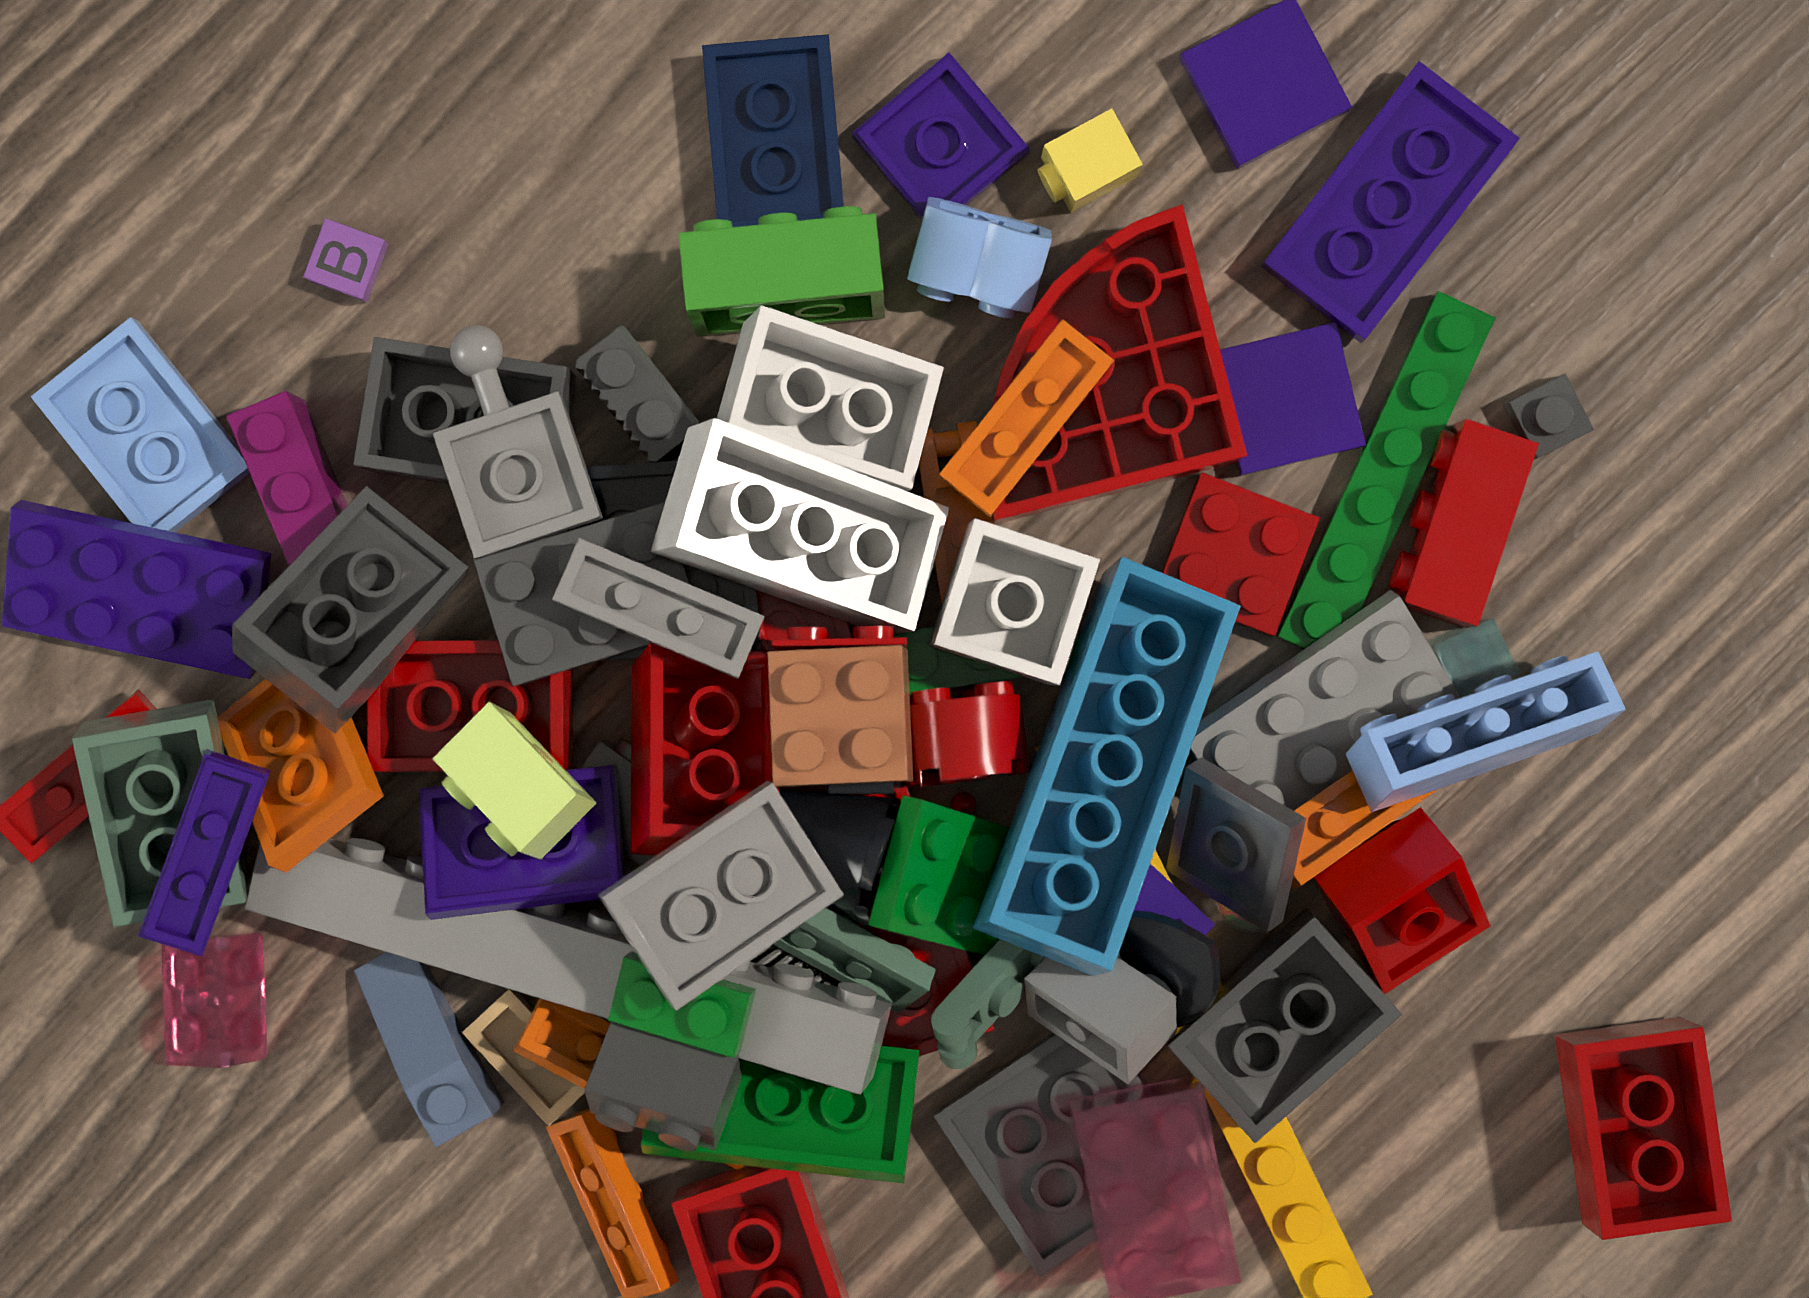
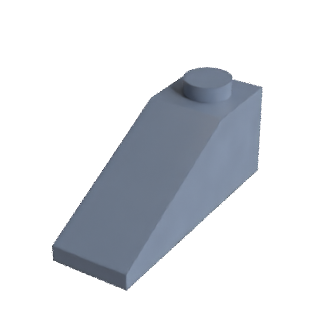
(428, 1047)

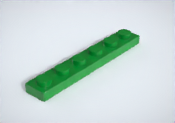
(1387, 470)

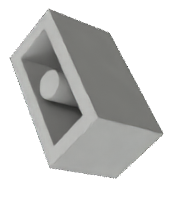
(1109, 1017)

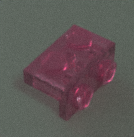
(215, 1003)

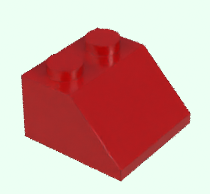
(1403, 899)

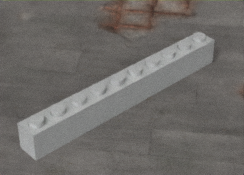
(561, 957)

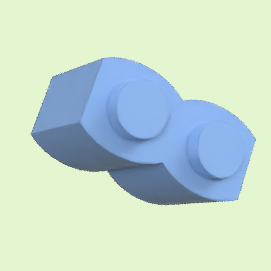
(978, 257)

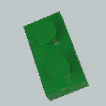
(709, 1021)

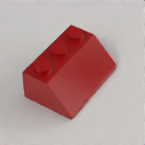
(693, 743)

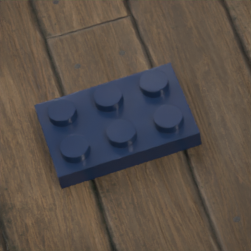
(772, 128)

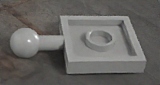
(516, 466)

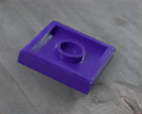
(1265, 82)
(941, 138)
(1293, 398)

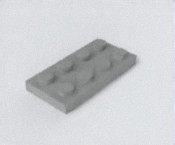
(1303, 717)

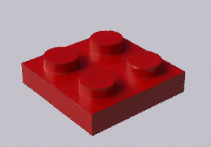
(1241, 549)

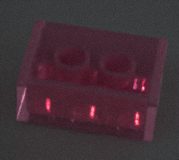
(1154, 1190)

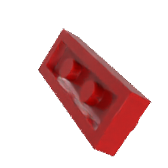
(53, 798)

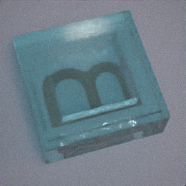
(1475, 657)

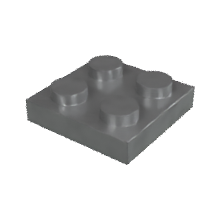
(1235, 844)

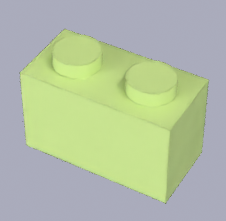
(512, 782)

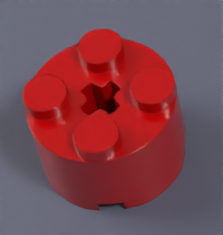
(967, 735)

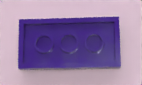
(1390, 202)
(129, 586)

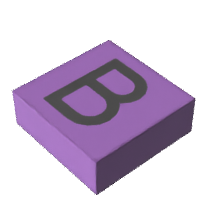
(346, 260)

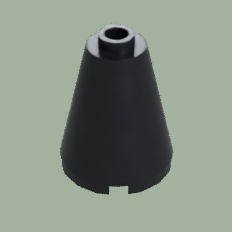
(851, 840)

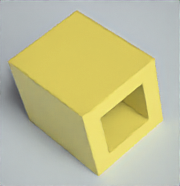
(1089, 162)

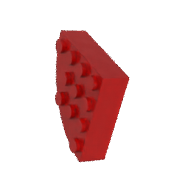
(1164, 398)

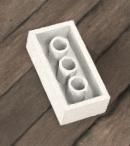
(799, 527)

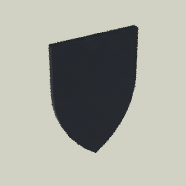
(1178, 957)

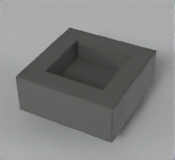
(1549, 415)

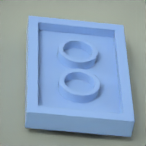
(142, 430)

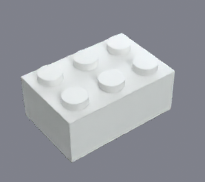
(831, 395)

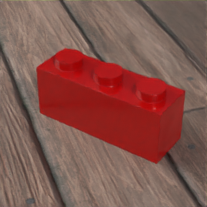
(1463, 522)

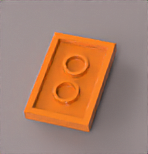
(315, 776)

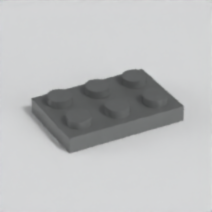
(542, 635)

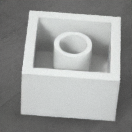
(1014, 602)

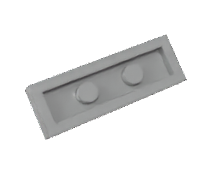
(658, 608)

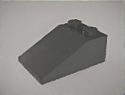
(347, 609)
(1283, 1025)

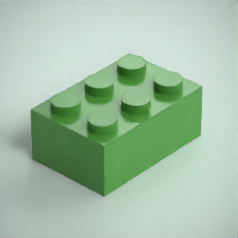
(804, 268)

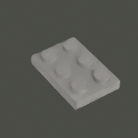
(721, 895)

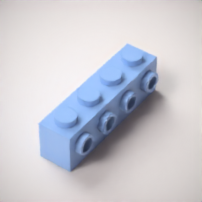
(1483, 730)

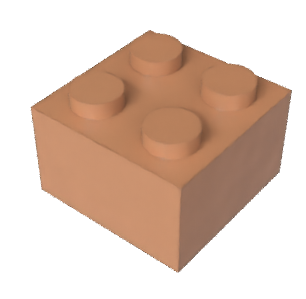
(840, 716)

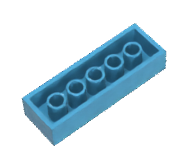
(1107, 768)

